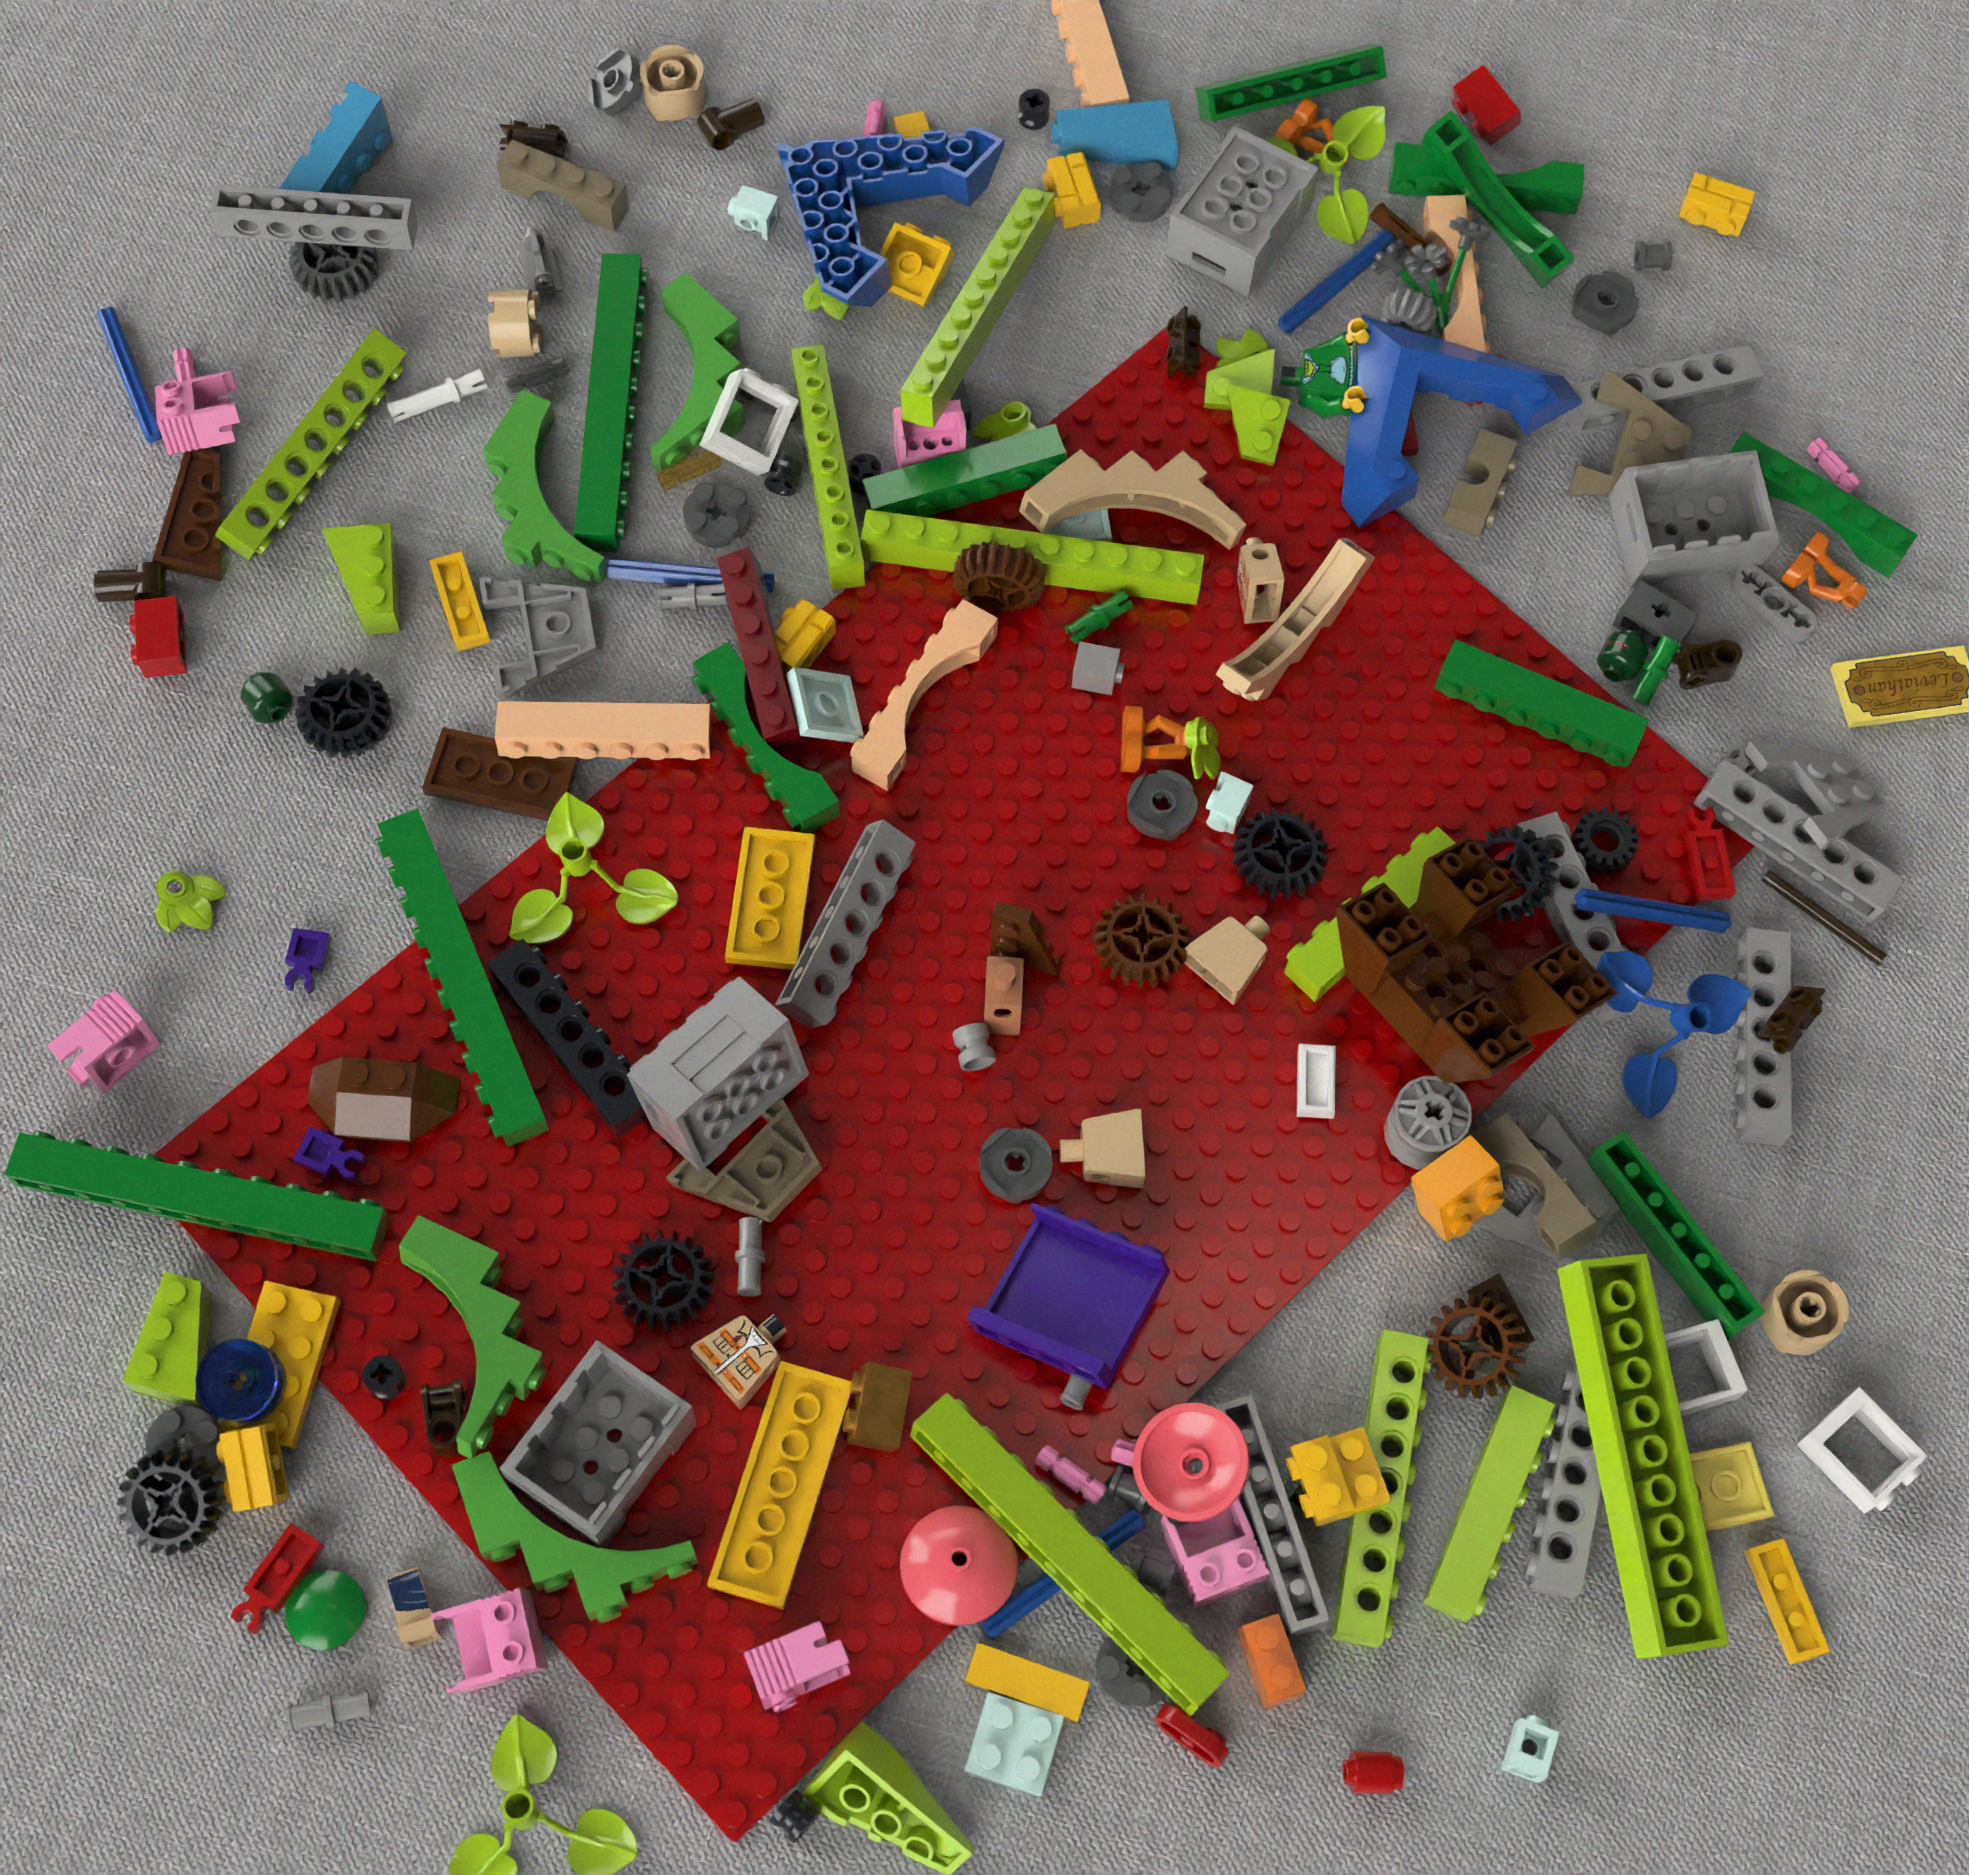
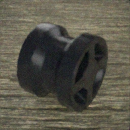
(1035, 117)
(862, 466)
(783, 475)
(387, 1385)
(795, 1816)

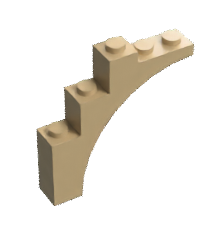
(1174, 490)
(1262, 664)

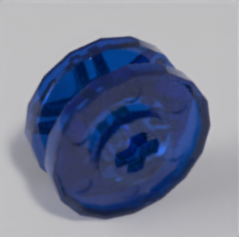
(221, 1371)

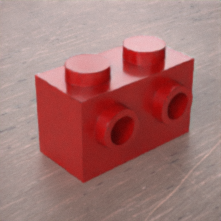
(1485, 105)
(158, 636)

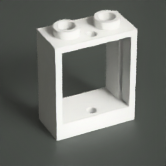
(733, 450)
(1719, 1360)
(1884, 1430)

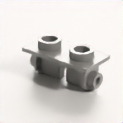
(539, 263)

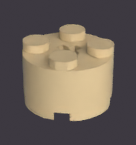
(673, 83)
(514, 323)
(1799, 1294)

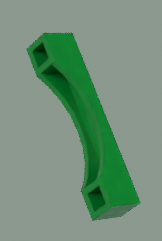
(1547, 188)
(1527, 238)
(1869, 533)
(803, 793)

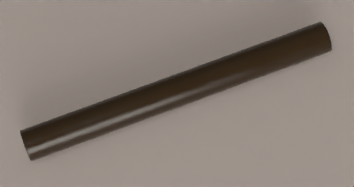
(1824, 917)

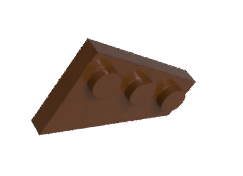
(1020, 935)

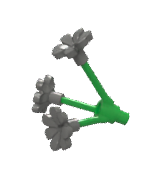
(1429, 259)

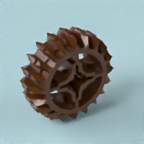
(999, 576)
(1168, 939)
(1477, 1330)

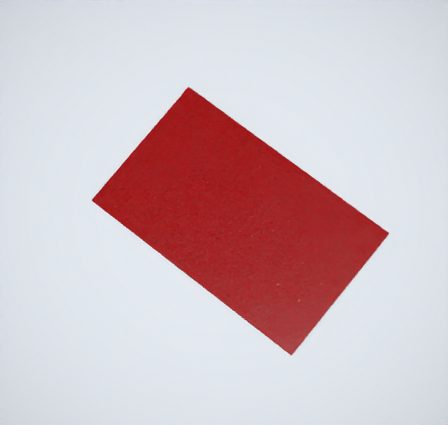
(897, 1236)

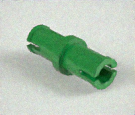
(1098, 617)
(1655, 670)

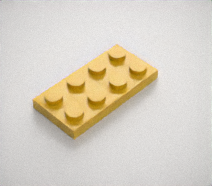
(770, 898)
(297, 1329)

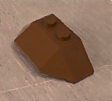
(381, 1098)

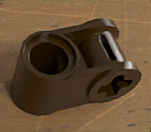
(1700, 663)
(443, 1409)

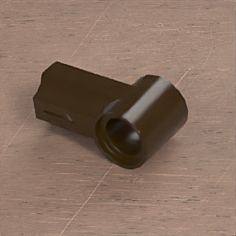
(723, 126)
(141, 583)

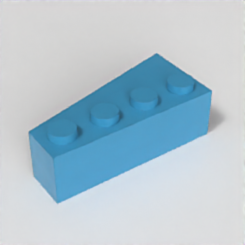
(345, 147)

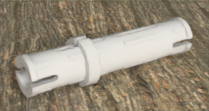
(438, 395)

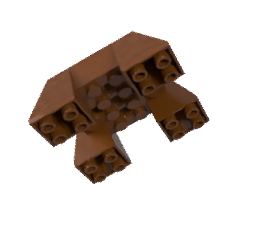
(1445, 978)

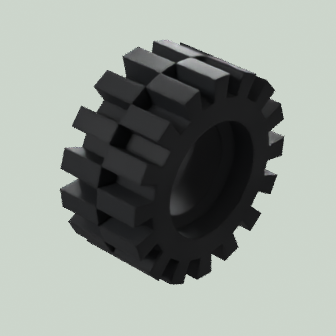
(1612, 825)

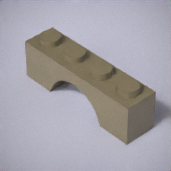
(594, 195)
(1563, 1221)

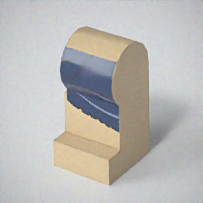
(413, 1608)

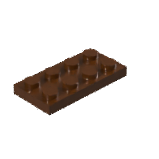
(472, 773)

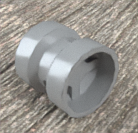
(974, 1048)

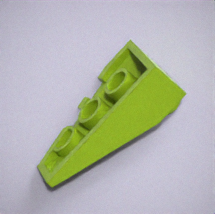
(880, 1793)

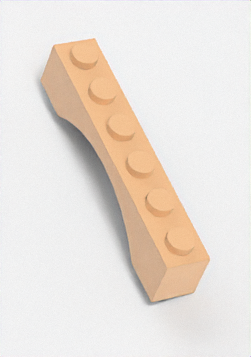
(1468, 323)
(961, 641)

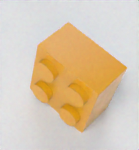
(1458, 1189)

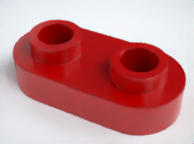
(1204, 1743)

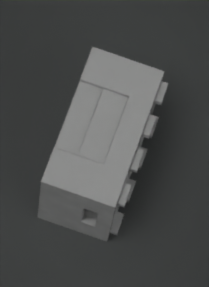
(1245, 238)
(1715, 490)
(718, 1072)
(573, 1430)

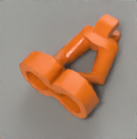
(1302, 122)
(1803, 568)
(1134, 730)

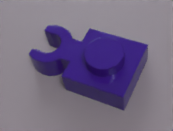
(306, 953)
(324, 1152)

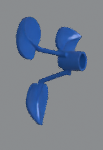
(1712, 1008)

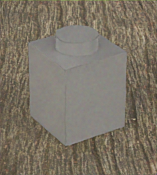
(1097, 668)

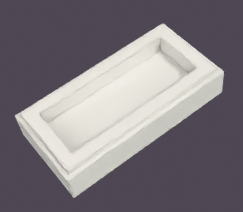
(1316, 1081)

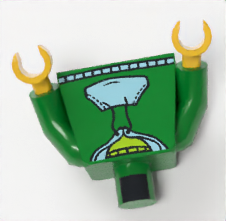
(1328, 374)

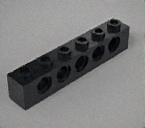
(510, 972)

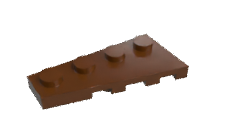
(193, 518)

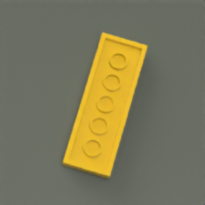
(781, 1485)

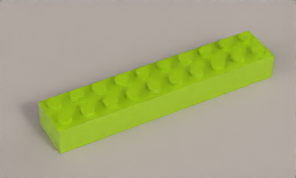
(1642, 1456)

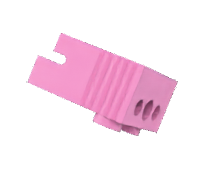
(194, 415)
(920, 443)
(111, 1040)
(1215, 1555)
(496, 1639)
(795, 1666)

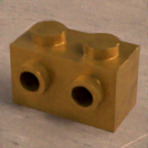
(878, 1406)

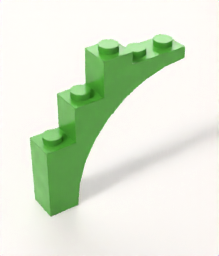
(710, 333)
(534, 531)
(468, 1277)
(600, 1573)

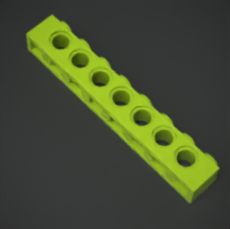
(374, 352)
(827, 467)
(1350, 1620)

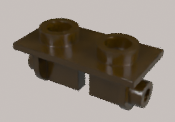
(545, 138)
(1182, 332)
(1794, 1013)
(1499, 1292)

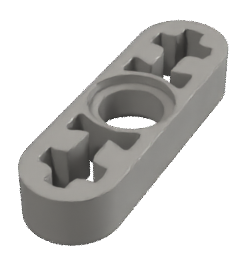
(1798, 610)

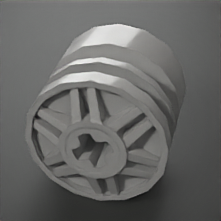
(1422, 1140)

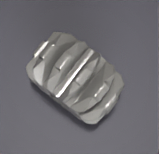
(1409, 310)

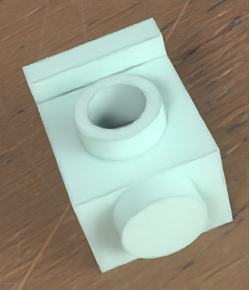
(755, 210)
(1228, 803)
(1544, 1740)

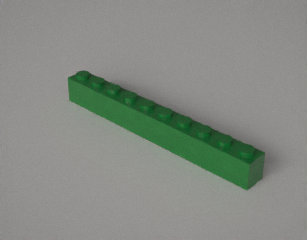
(610, 402)
(463, 979)
(197, 1195)

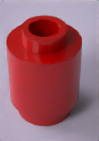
(1373, 1772)

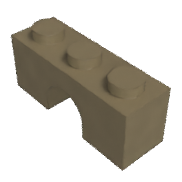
(1472, 503)

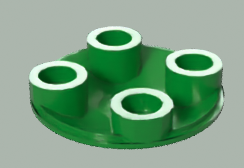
(325, 1610)

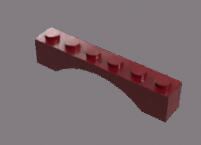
(763, 664)

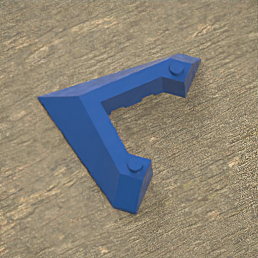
(839, 175)
(1405, 362)

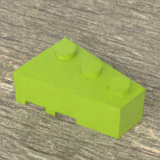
(370, 573)
(172, 1342)

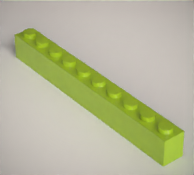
(977, 308)
(1066, 560)
(1070, 1554)

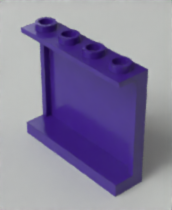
(1073, 1296)

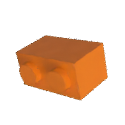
(1271, 1661)

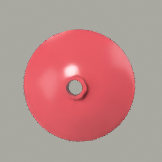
(1171, 1446)
(955, 1592)

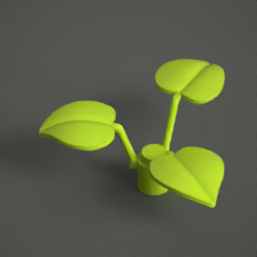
(1363, 137)
(570, 834)
(529, 1757)

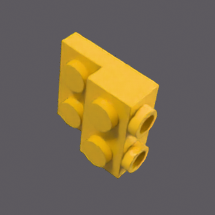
(916, 262)
(1337, 1476)

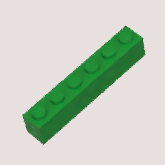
(1290, 82)
(967, 474)
(1541, 704)
(1674, 1236)

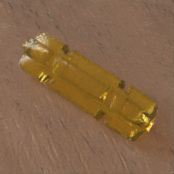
(688, 469)

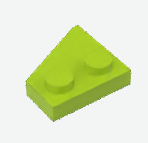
(1251, 373)
(1258, 422)

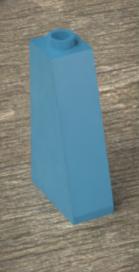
(1119, 133)

